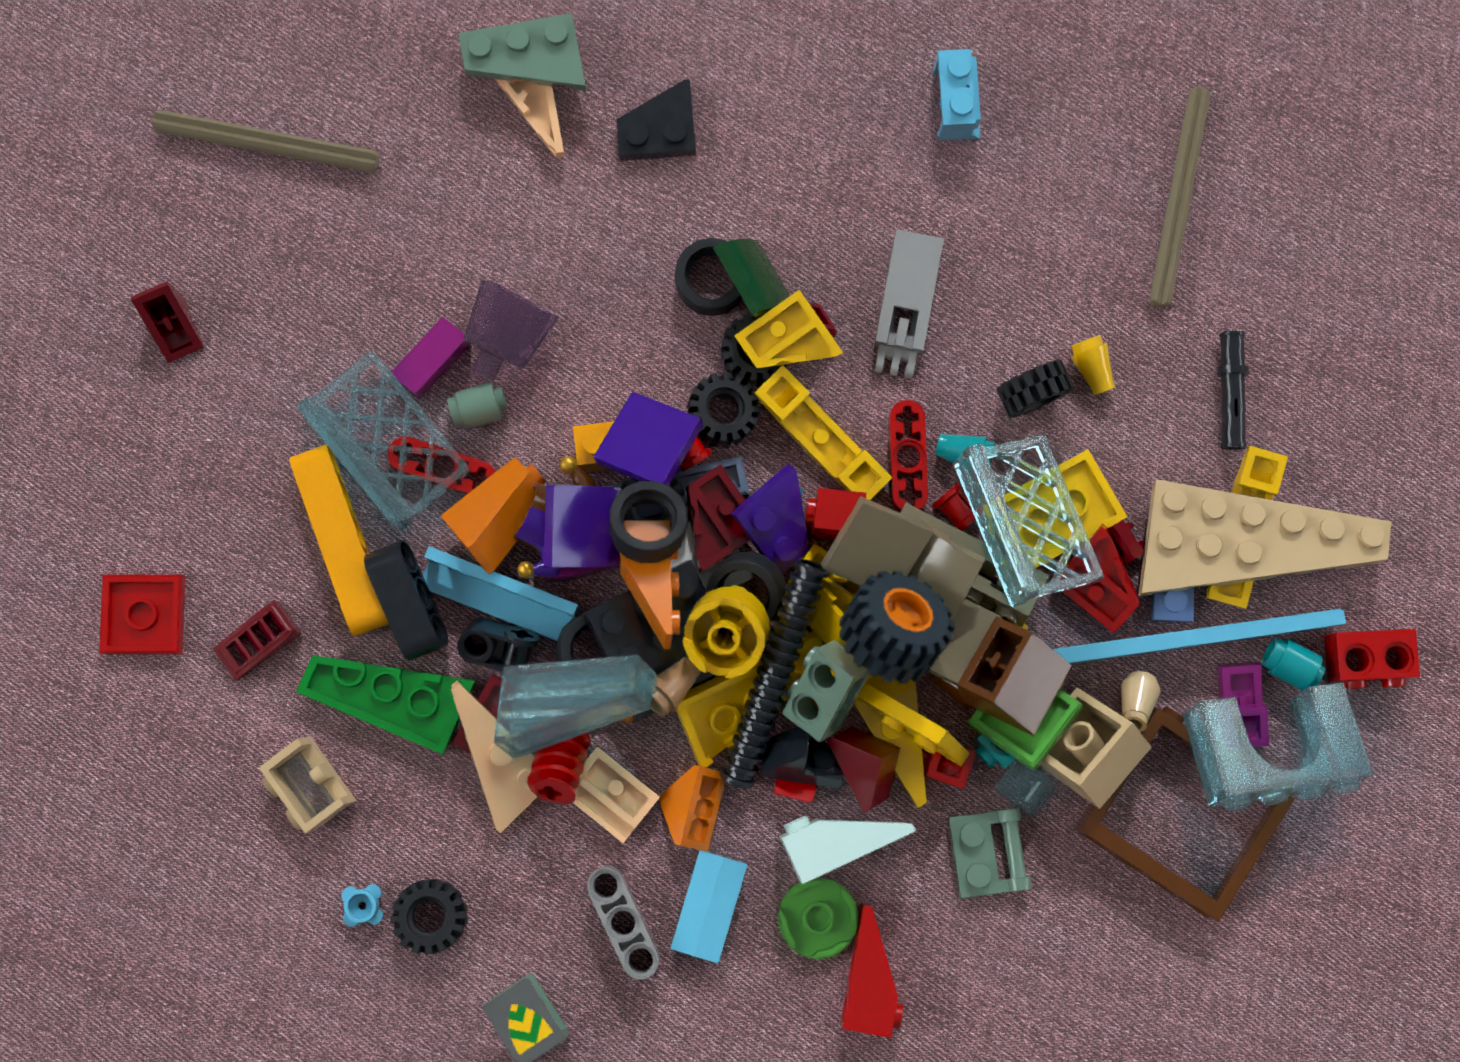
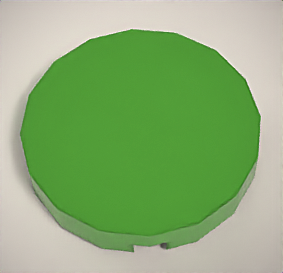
(818, 918)

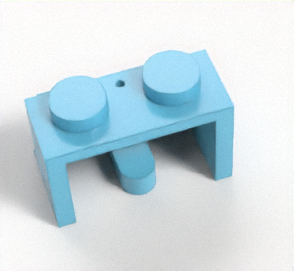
(958, 94)

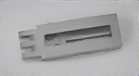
(907, 286)

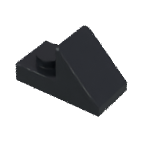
(797, 759)

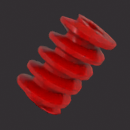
(558, 768)

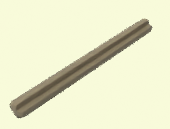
(265, 141)
(1179, 197)

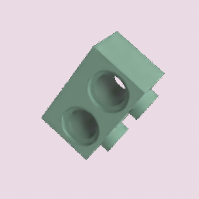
(832, 694)

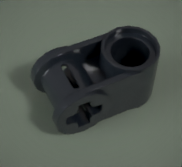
(501, 644)

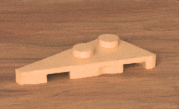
(539, 110)
(500, 775)

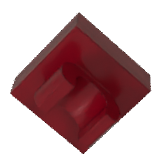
(1125, 541)

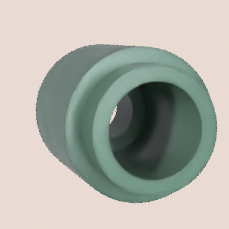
(477, 405)

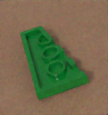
(391, 698)

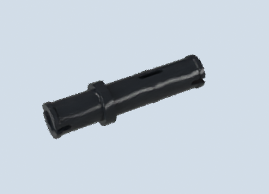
(1233, 390)

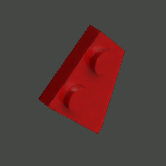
(1114, 595)

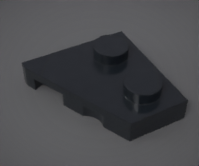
(659, 126)

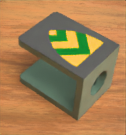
(526, 1020)

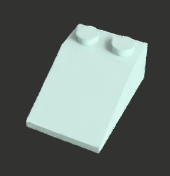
(827, 844)

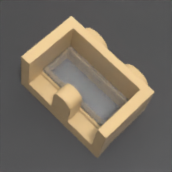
(306, 785)

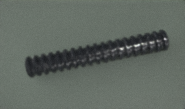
(774, 674)

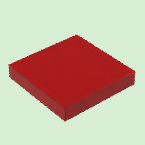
(142, 615)

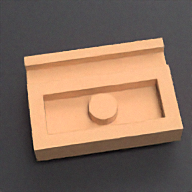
(613, 795)

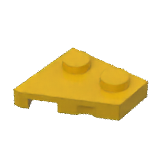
(788, 335)

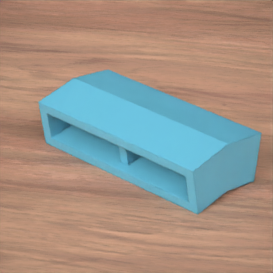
(709, 906)

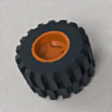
(896, 627)

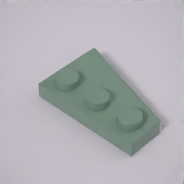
(527, 50)

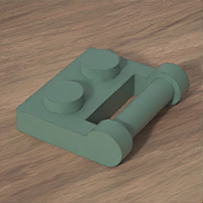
(976, 857)

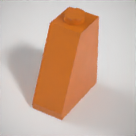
(494, 513)

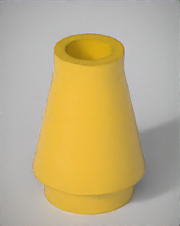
(1094, 363)

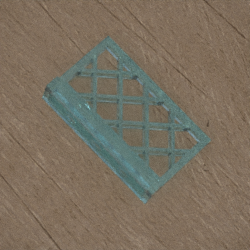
(357, 461)
(998, 526)

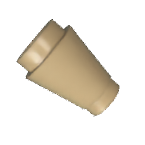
(1139, 697)

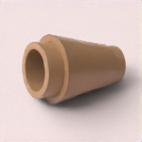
(673, 686)

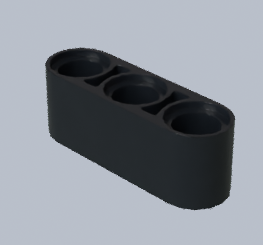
(406, 600)

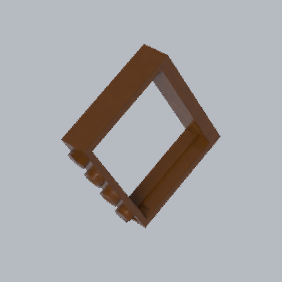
(1210, 907)

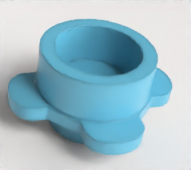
(355, 915)

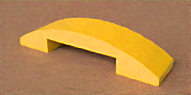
(820, 435)
(1257, 477)

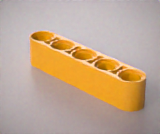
(338, 537)

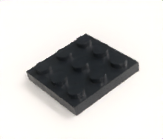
(624, 630)

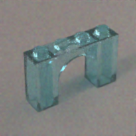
(1236, 773)

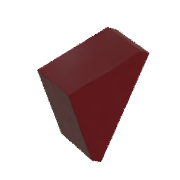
(168, 320)
(867, 765)

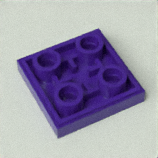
(648, 440)
(579, 526)

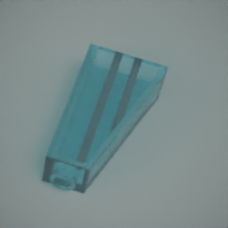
(567, 699)

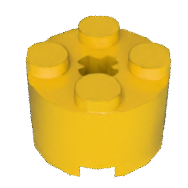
(719, 653)

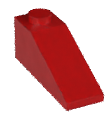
(870, 991)

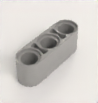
(623, 942)

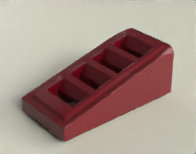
(283, 620)

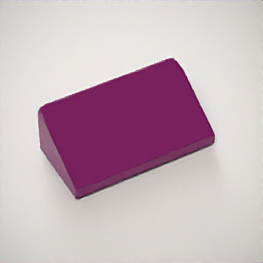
(430, 358)

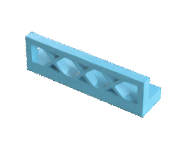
(497, 595)

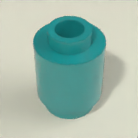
(1293, 663)

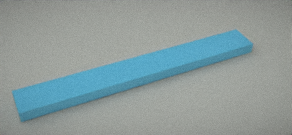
(1202, 636)

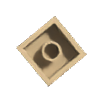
(1096, 751)

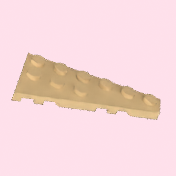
(1235, 538)

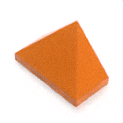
(692, 806)

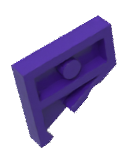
(776, 519)

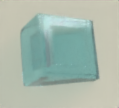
(1026, 788)

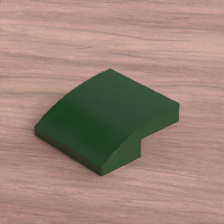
(752, 274)

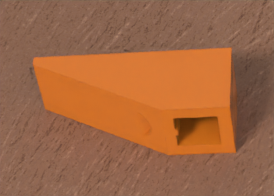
(653, 583)

